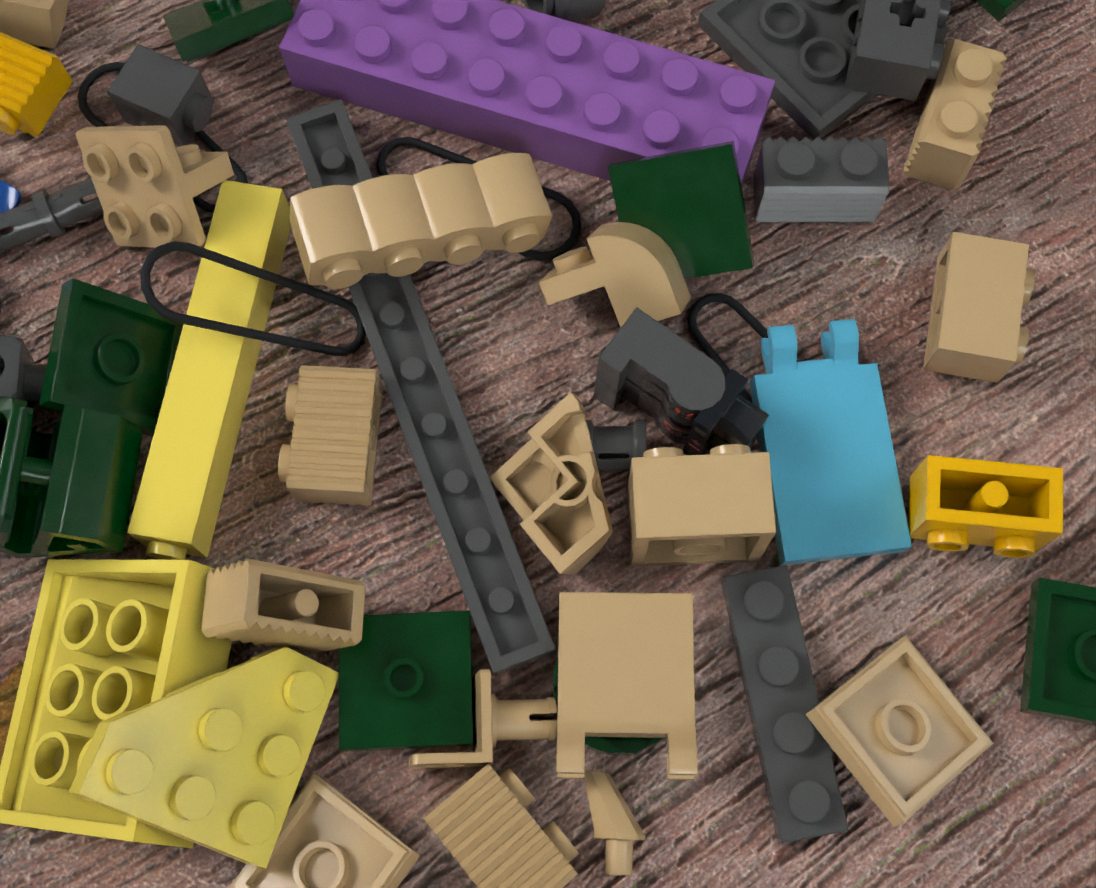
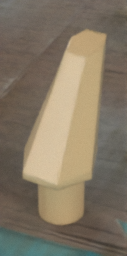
(612, 822)

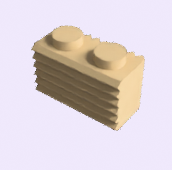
(955, 114)
(332, 435)
(283, 607)
(498, 838)

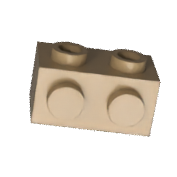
(978, 307)

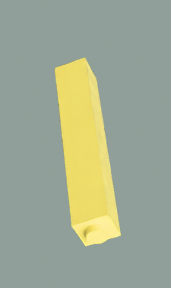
(210, 377)

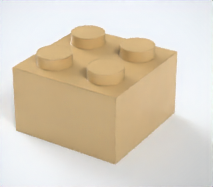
(700, 506)

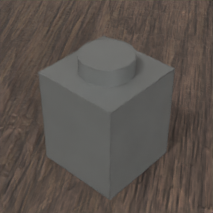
(162, 92)

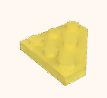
(215, 754)

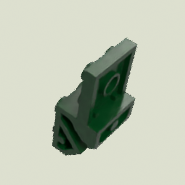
(68, 486)

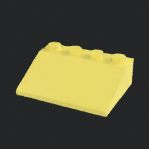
(105, 645)

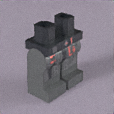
(676, 387)

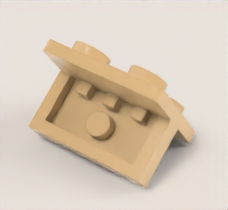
(149, 182)

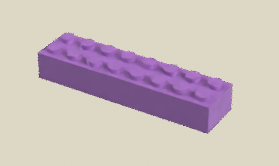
(523, 80)

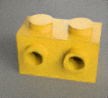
(985, 505)

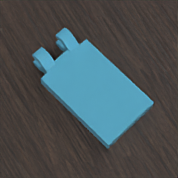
(828, 450)

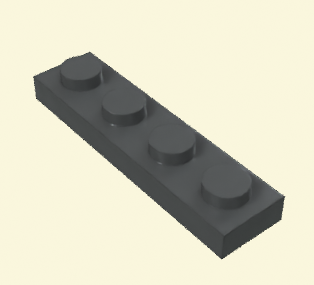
(778, 695)

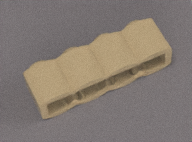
(412, 219)

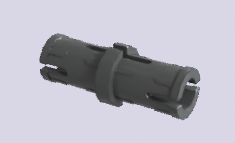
(48, 214)

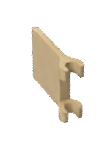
(626, 675)

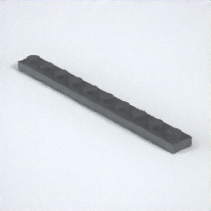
(433, 423)

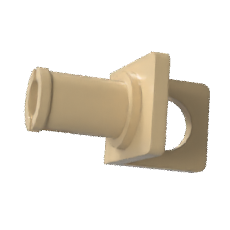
(494, 722)

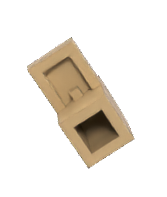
(630, 264)

